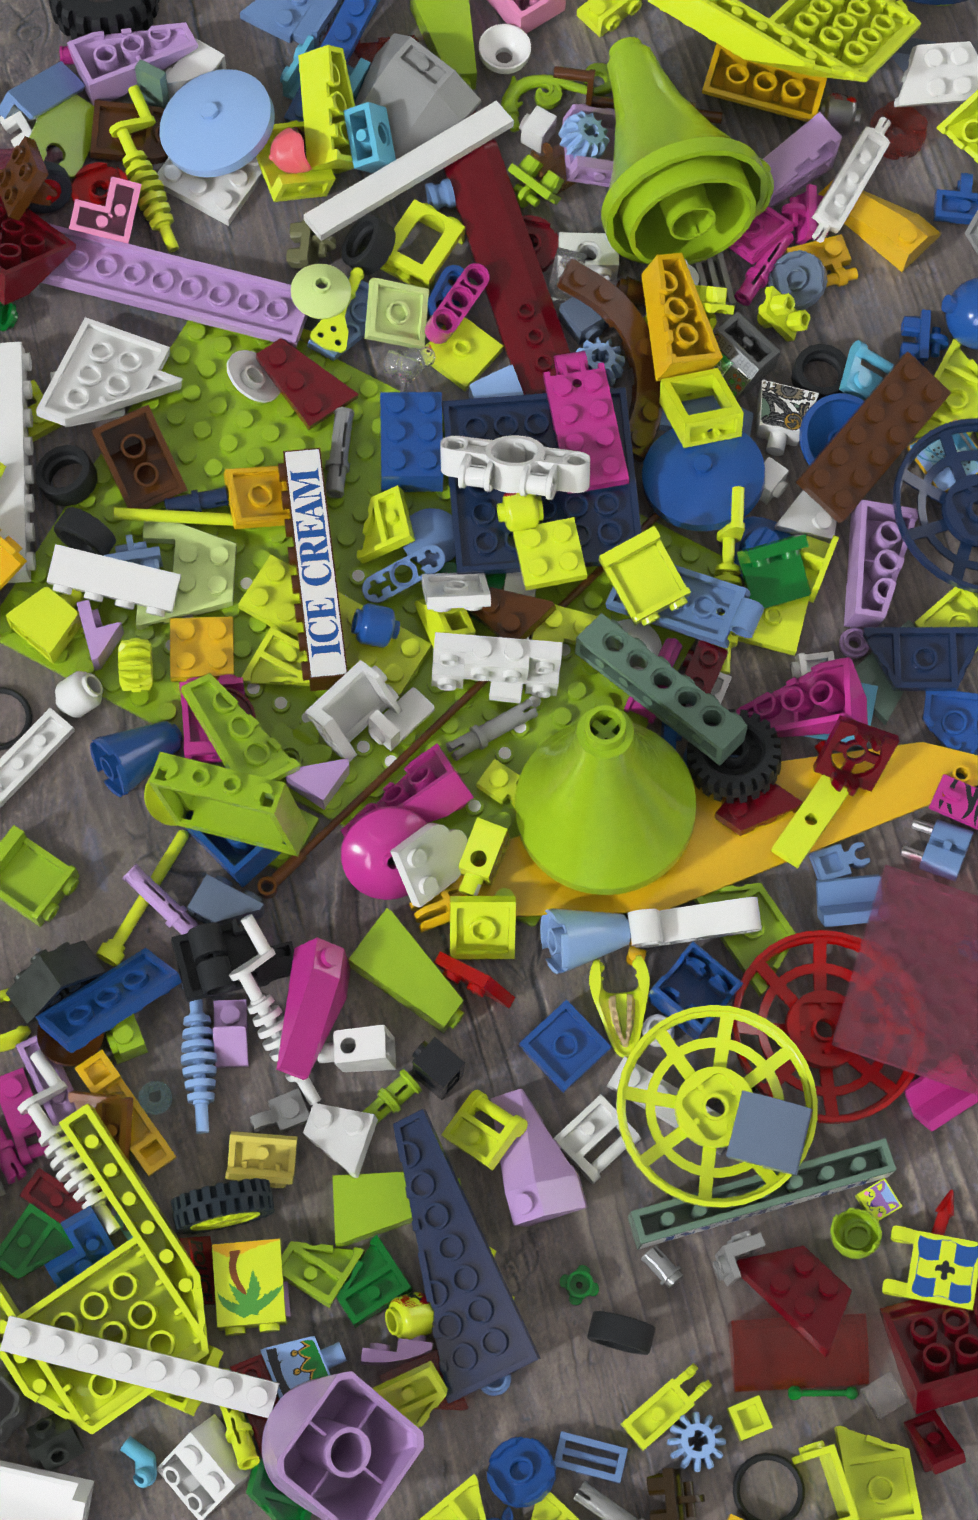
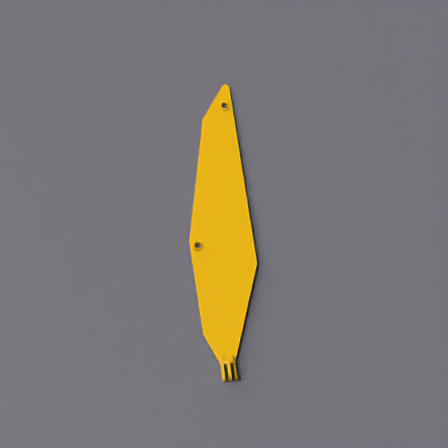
(719, 855)

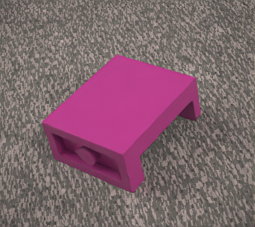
(196, 743)

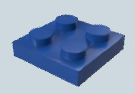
(564, 1046)

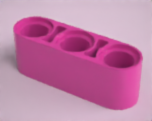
(463, 292)

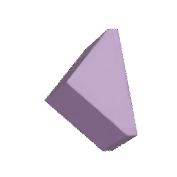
(319, 781)

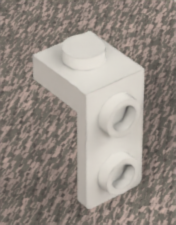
(393, 728)

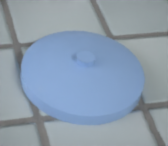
(217, 123)

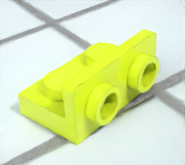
(606, 14)

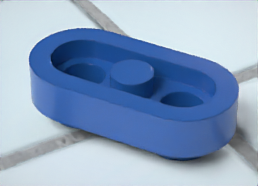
(442, 287)

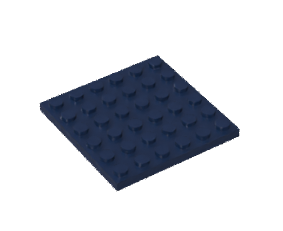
(601, 515)

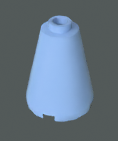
(581, 936)

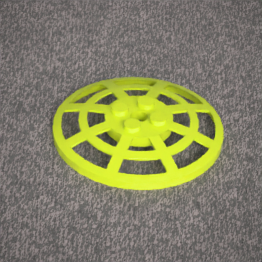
(695, 1092)

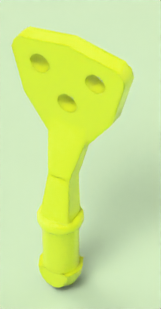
(339, 322)

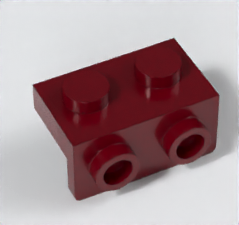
(704, 665)

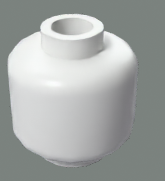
(78, 694)

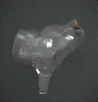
(408, 364)

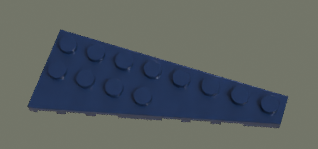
(474, 1313)

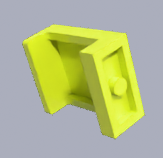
(644, 577)

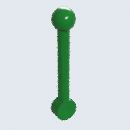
(796, 1393)

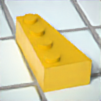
(677, 320)

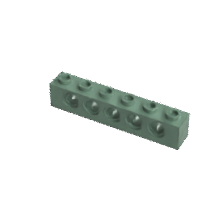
(714, 741)

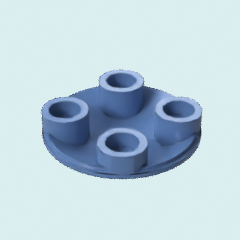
(432, 528)

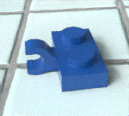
(957, 205)

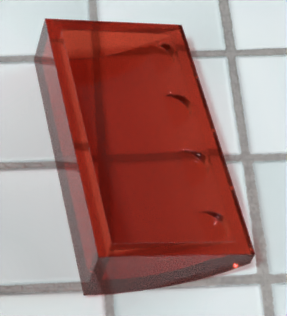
(776, 1356)

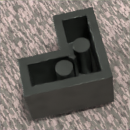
(53, 978)

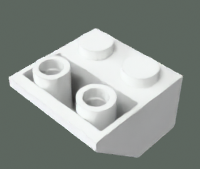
(204, 1468)

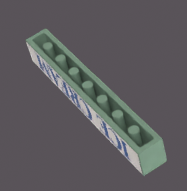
(814, 1179)

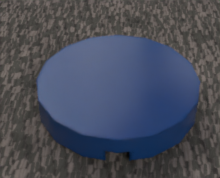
(521, 1472)

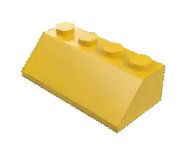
(763, 86)

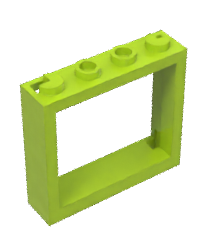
(229, 803)

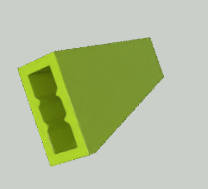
(448, 34)
(405, 972)
(369, 1205)

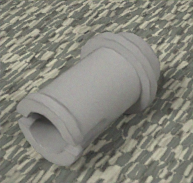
(662, 1267)

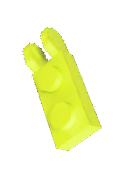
(663, 1409)

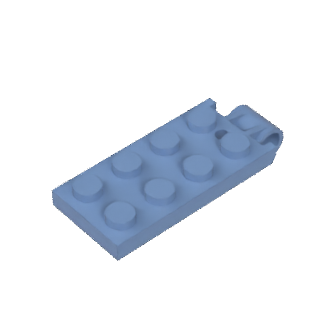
(700, 615)

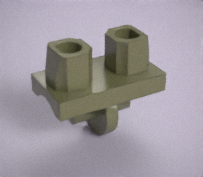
(310, 248)

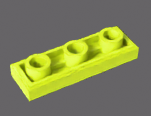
(798, 835)

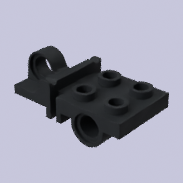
(214, 950)

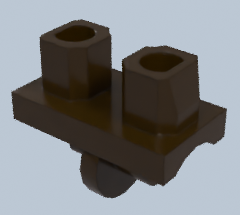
(670, 1484)

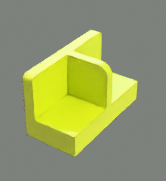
(816, 561)

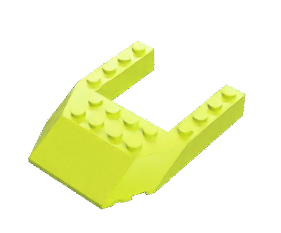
(804, 36)
(133, 1296)

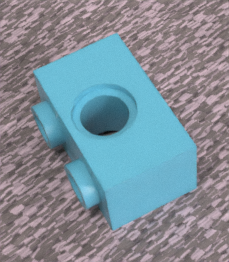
(369, 136)

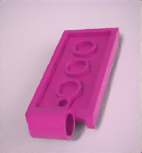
(586, 418)

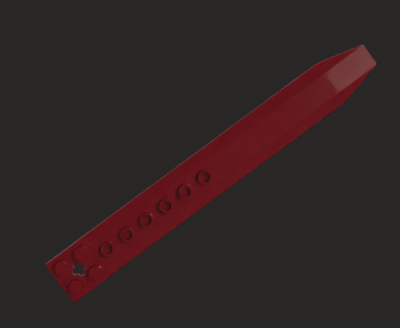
(504, 248)

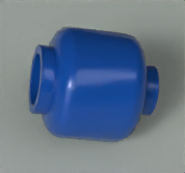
(375, 625)

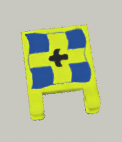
(940, 1269)

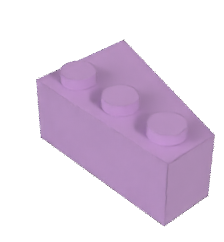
(803, 157)

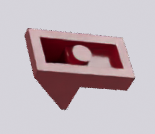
(934, 1443)

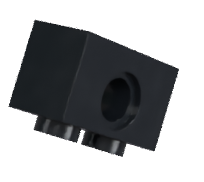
(437, 1067)

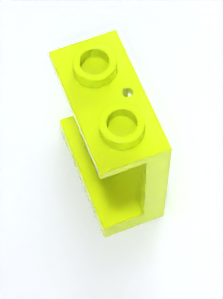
(408, 269)

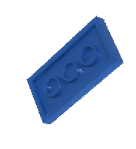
(108, 1000)

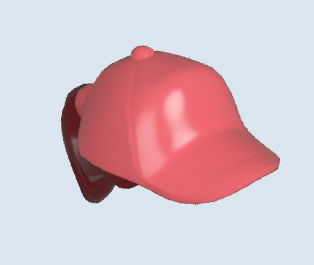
(289, 151)

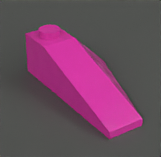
(813, 700)
(429, 789)
(313, 1003)

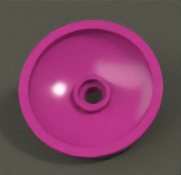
(368, 849)

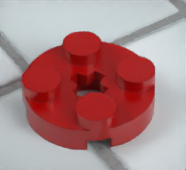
(90, 178)

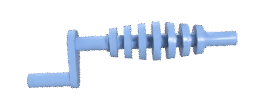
(199, 1063)

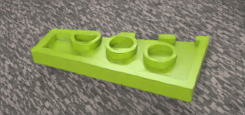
(234, 733)

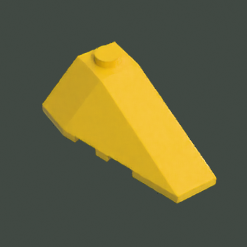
(890, 229)

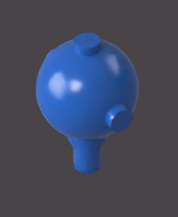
(962, 313)

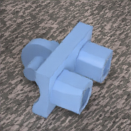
(138, 553)

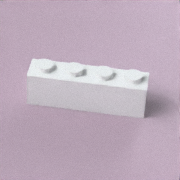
(114, 579)

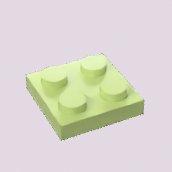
(396, 313)

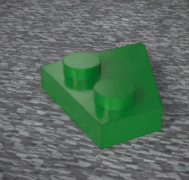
(372, 1284)

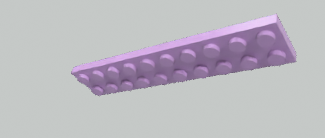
(179, 287)

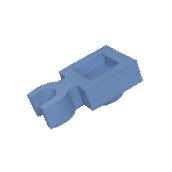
(835, 863)

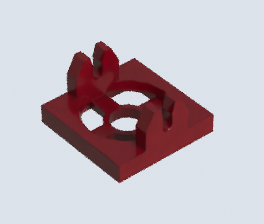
(879, 740)

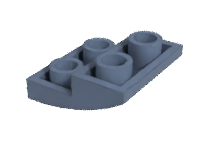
(769, 1133)

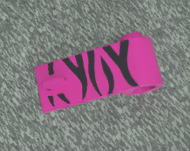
(959, 801)

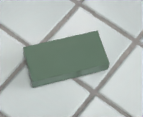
(152, 84)

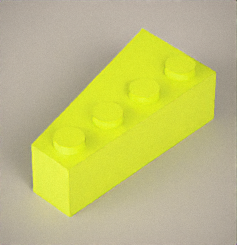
(324, 97)

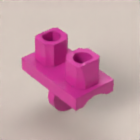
(800, 213)

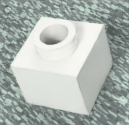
(537, 128)
(774, 480)

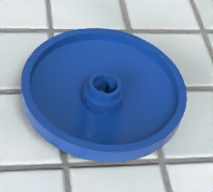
(696, 482)

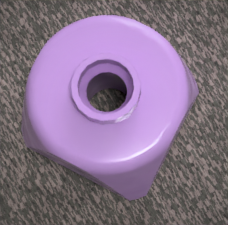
(338, 1447)

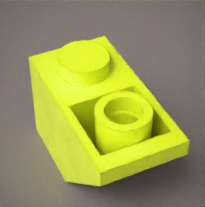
(453, 621)

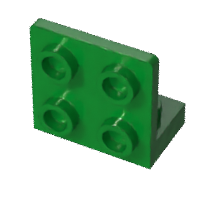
(775, 571)

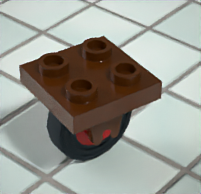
(33, 182)

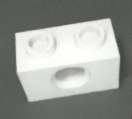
(597, 247)

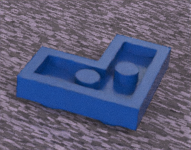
(89, 1244)

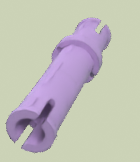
(160, 900)

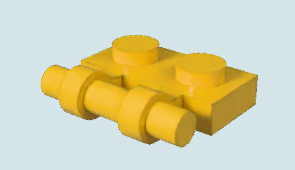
(834, 256)

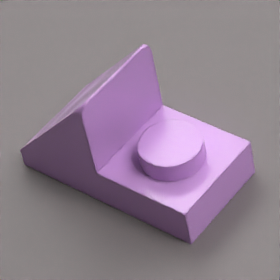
(99, 638)
(230, 1033)

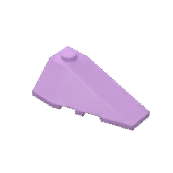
(109, 60)
(534, 1169)

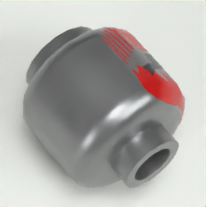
(841, 112)

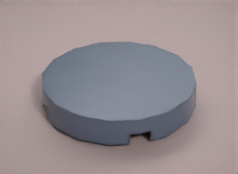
(800, 276)

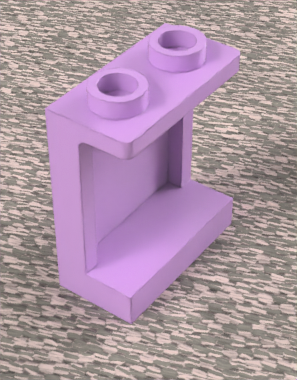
(588, 169)

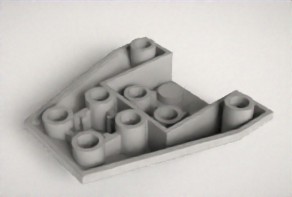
(418, 92)

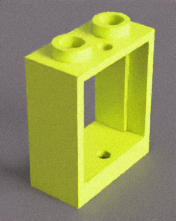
(692, 429)

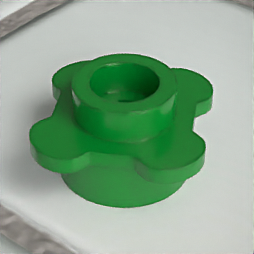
(581, 1275)

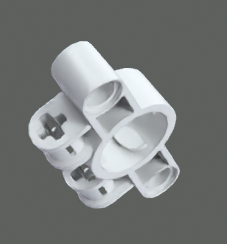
(514, 465)

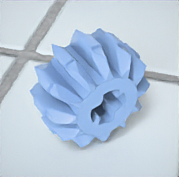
(583, 136)
(601, 353)
(703, 1451)

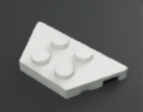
(939, 74)

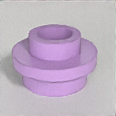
(853, 634)

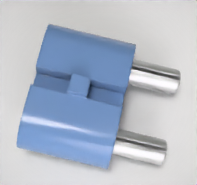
(943, 851)

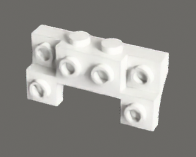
(496, 660)

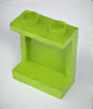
(33, 878)

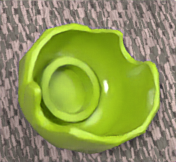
(855, 1233)

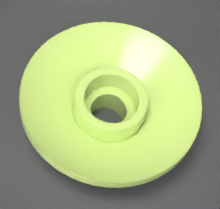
(316, 301)

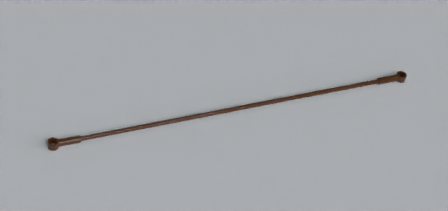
(294, 862)

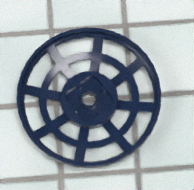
(956, 503)

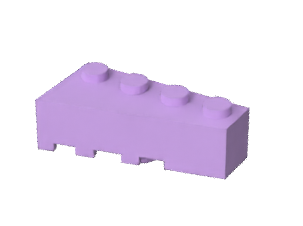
(873, 562)

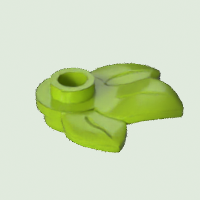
(302, 743)

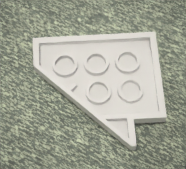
(105, 373)

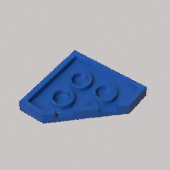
(953, 719)

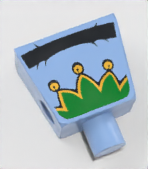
(300, 1361)

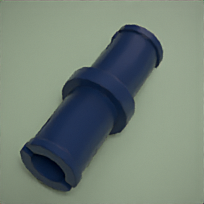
(198, 501)

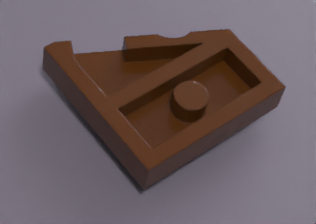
(514, 614)

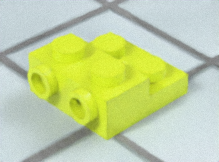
(955, 609)

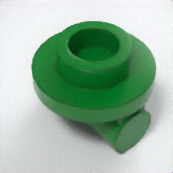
(8, 316)

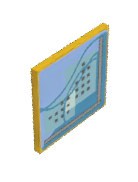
(935, 452)

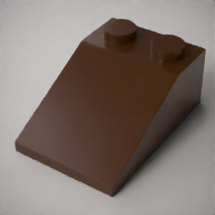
(139, 459)

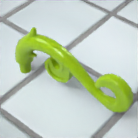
(553, 85)

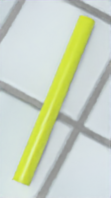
(172, 516)

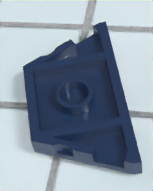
(923, 655)

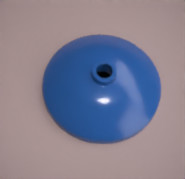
(824, 421)

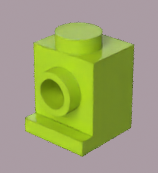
(126, 1040)

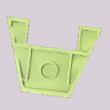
(205, 570)

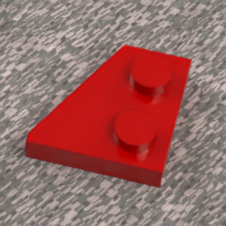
(476, 981)

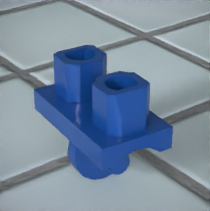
(920, 328)

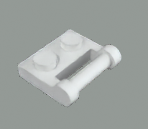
(586, 1132)

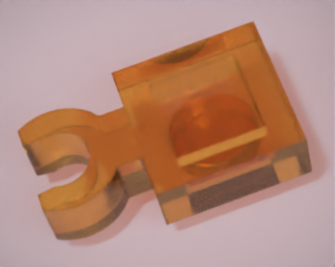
(556, 165)

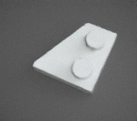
(807, 518)
(341, 1134)

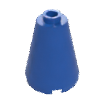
(132, 754)

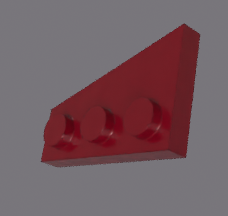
(303, 383)

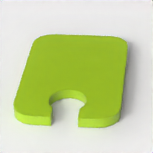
(67, 128)

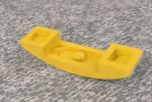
(146, 1141)

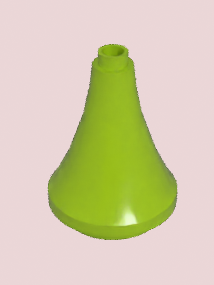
(673, 173)
(605, 804)

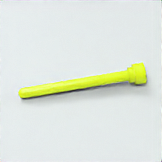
(113, 949)

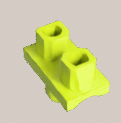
(714, 302)
(780, 314)

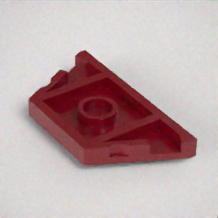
(800, 1291)

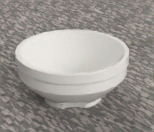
(504, 39)

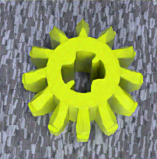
(135, 665)

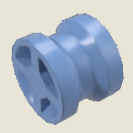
(440, 194)

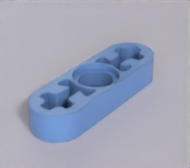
(379, 578)

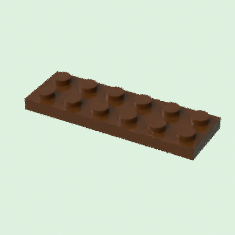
(873, 437)

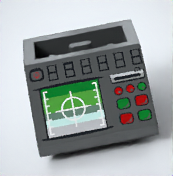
(745, 353)

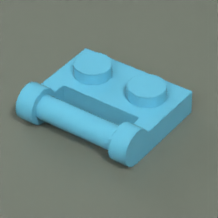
(858, 379)

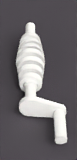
(261, 1003)
(66, 1157)

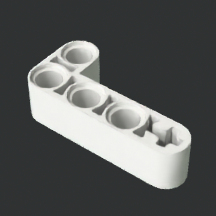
(694, 922)

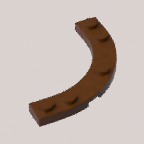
(622, 315)

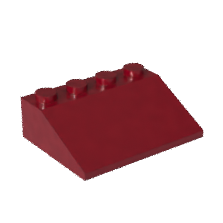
(28, 253)
(934, 1351)

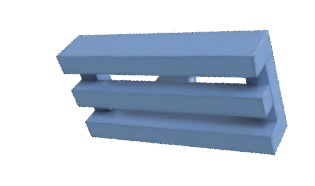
(561, 1450)

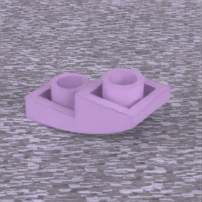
(407, 1350)

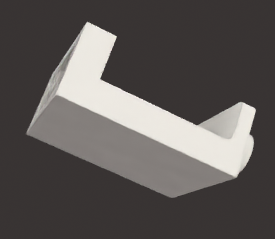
(347, 705)

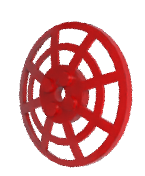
(801, 1024)

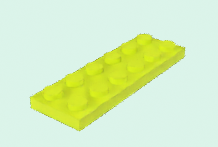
(273, 603)

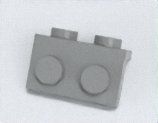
(740, 1247)

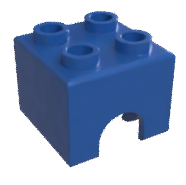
(691, 983)

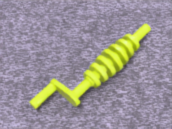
(139, 170)
(728, 570)

